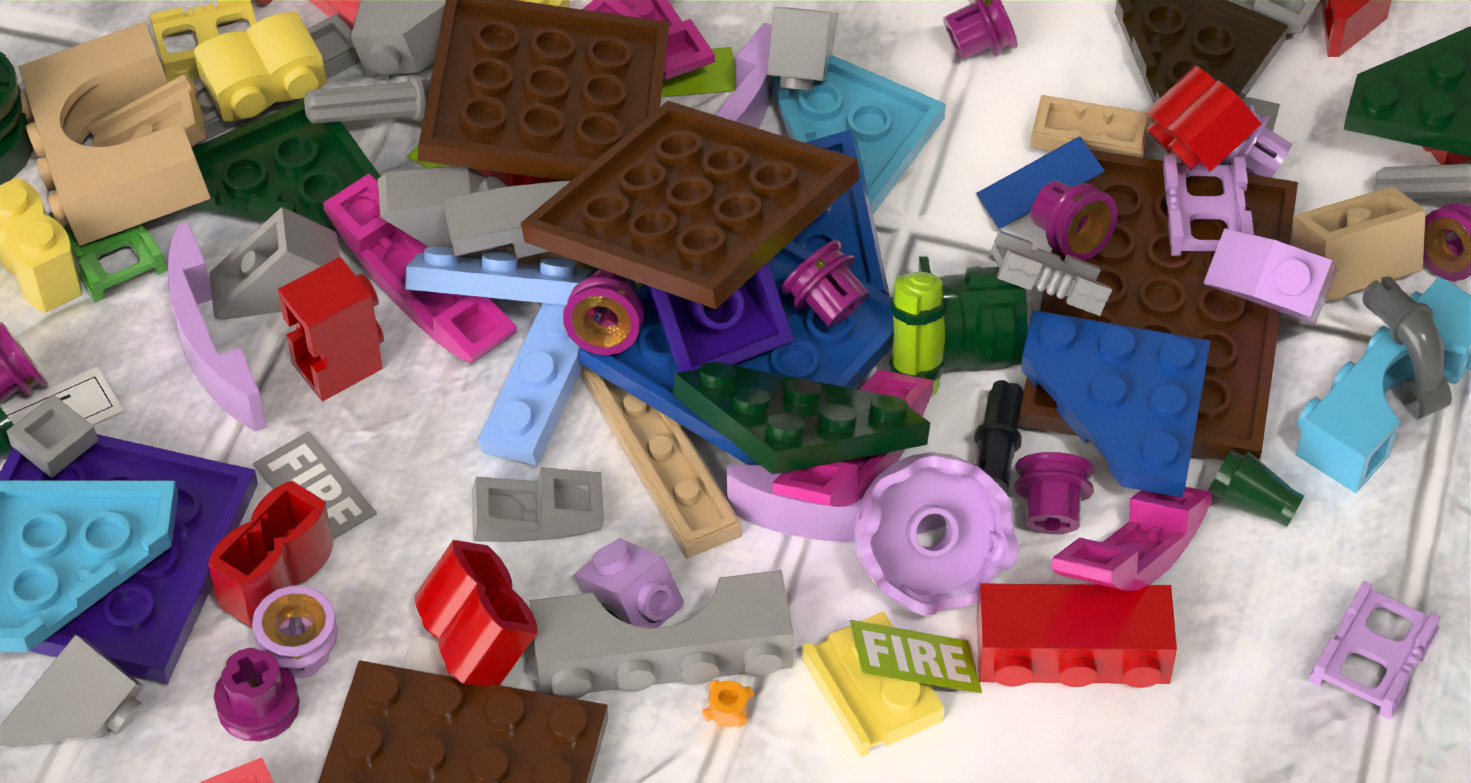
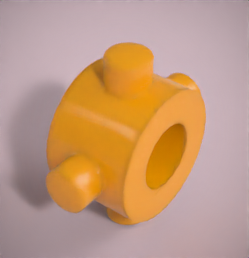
(728, 703)

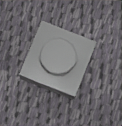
(52, 436)

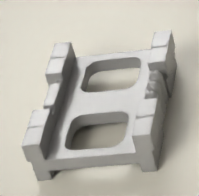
(1068, 278)

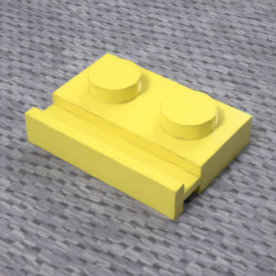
(869, 705)

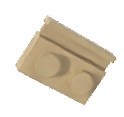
(155, 111)

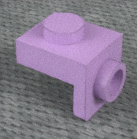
(632, 582)

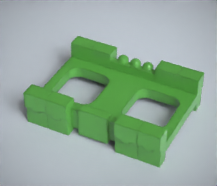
(92, 273)

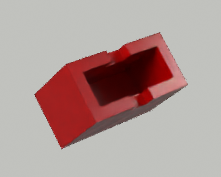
(335, 327)

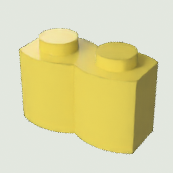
(260, 66)
(36, 248)

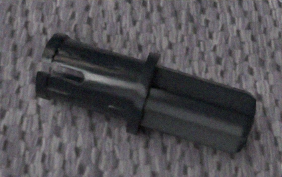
(998, 434)

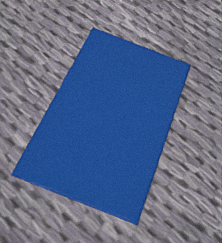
(1015, 193)

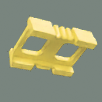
(203, 23)

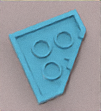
(884, 115)
(72, 547)

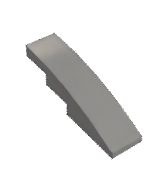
(495, 217)

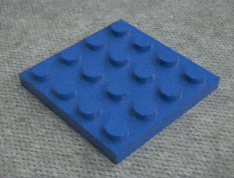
(818, 353)

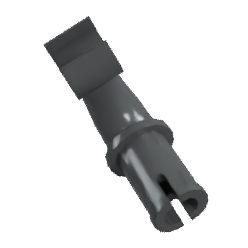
(1414, 327)

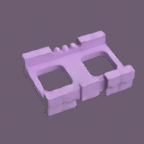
(1185, 207)
(1397, 657)

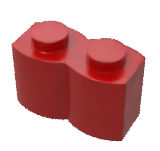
(1200, 120)
(276, 550)
(475, 614)

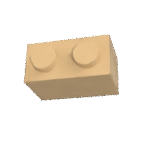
(1364, 238)

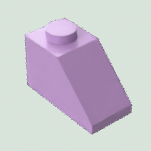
(1271, 274)

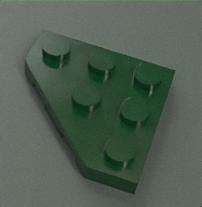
(1418, 97)
(278, 165)
(797, 421)

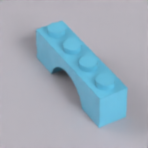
(1353, 425)

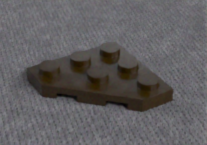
(1212, 34)

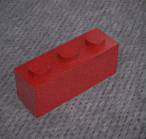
(1075, 634)

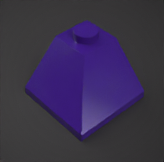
(737, 330)

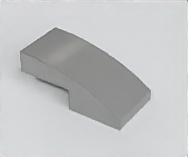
(551, 508)

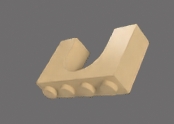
(109, 185)

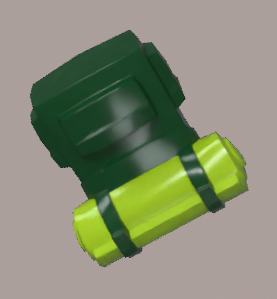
(956, 322)

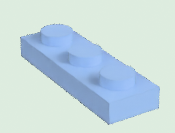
(494, 276)
(534, 391)

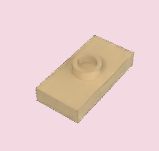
(1099, 126)

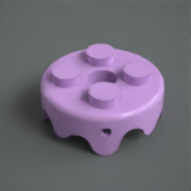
(976, 539)

